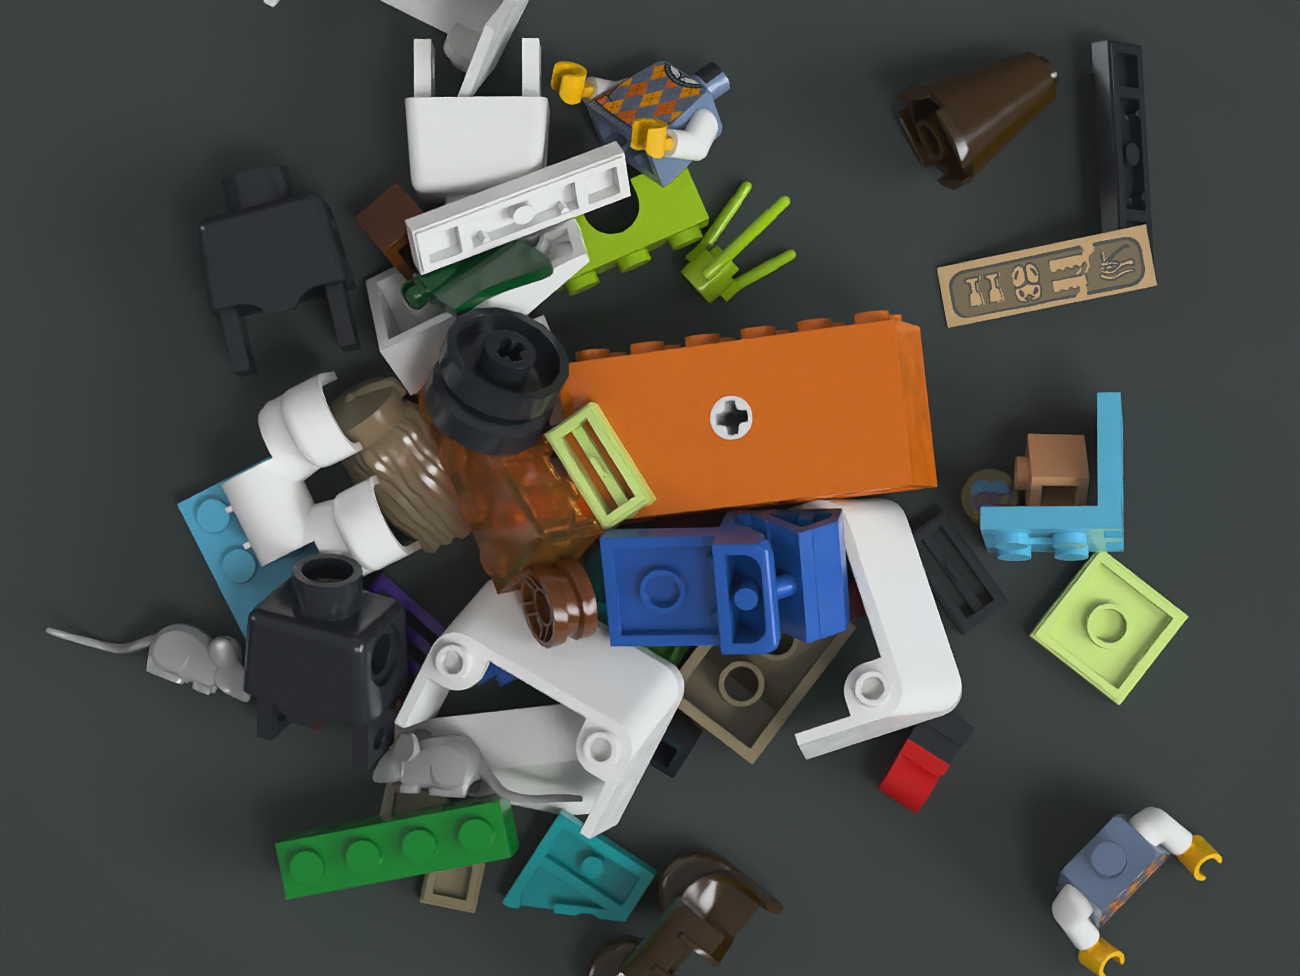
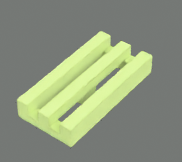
(626, 507)

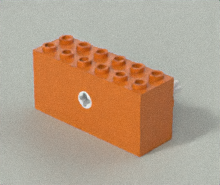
(824, 407)

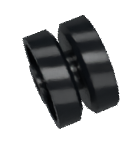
(496, 381)

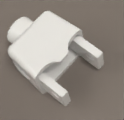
(476, 140)

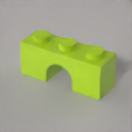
(664, 217)

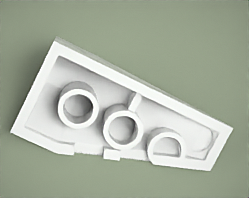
(527, 752)

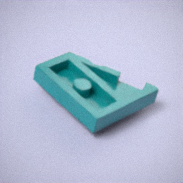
(580, 874)

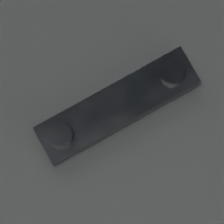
(1121, 136)

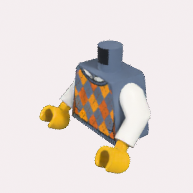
(654, 116)
(1113, 870)

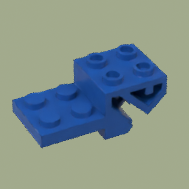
(728, 581)

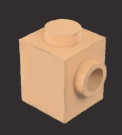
(1053, 470)

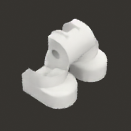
(277, 504)

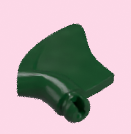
(477, 278)

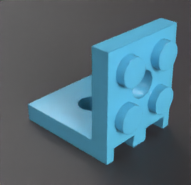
(1069, 530)

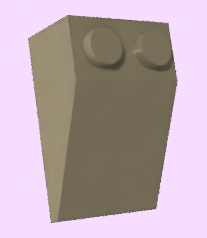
(752, 695)

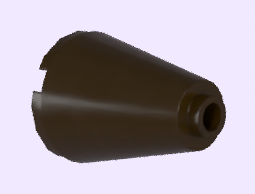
(975, 113)

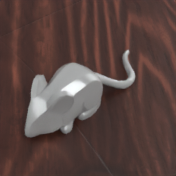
(183, 655)
(446, 767)

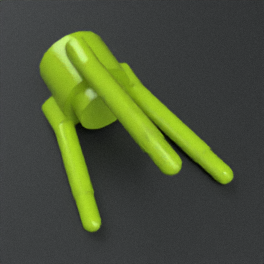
(713, 270)

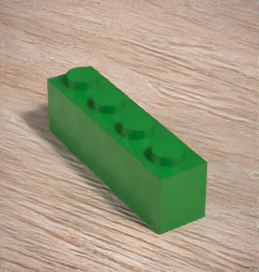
(396, 845)

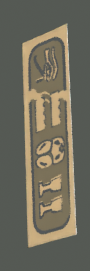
(1047, 276)

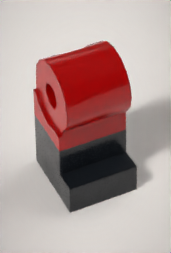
(922, 759)

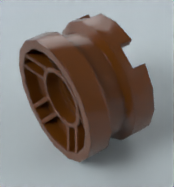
(558, 602)

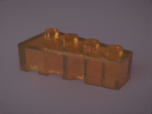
(515, 507)

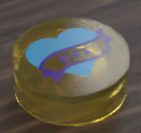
(987, 489)

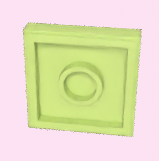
(1108, 626)

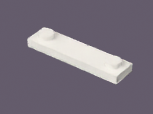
(518, 208)

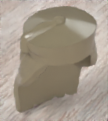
(404, 457)

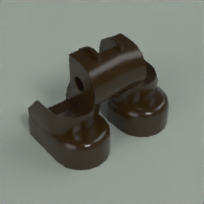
(702, 910)

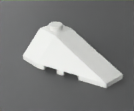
(414, 338)

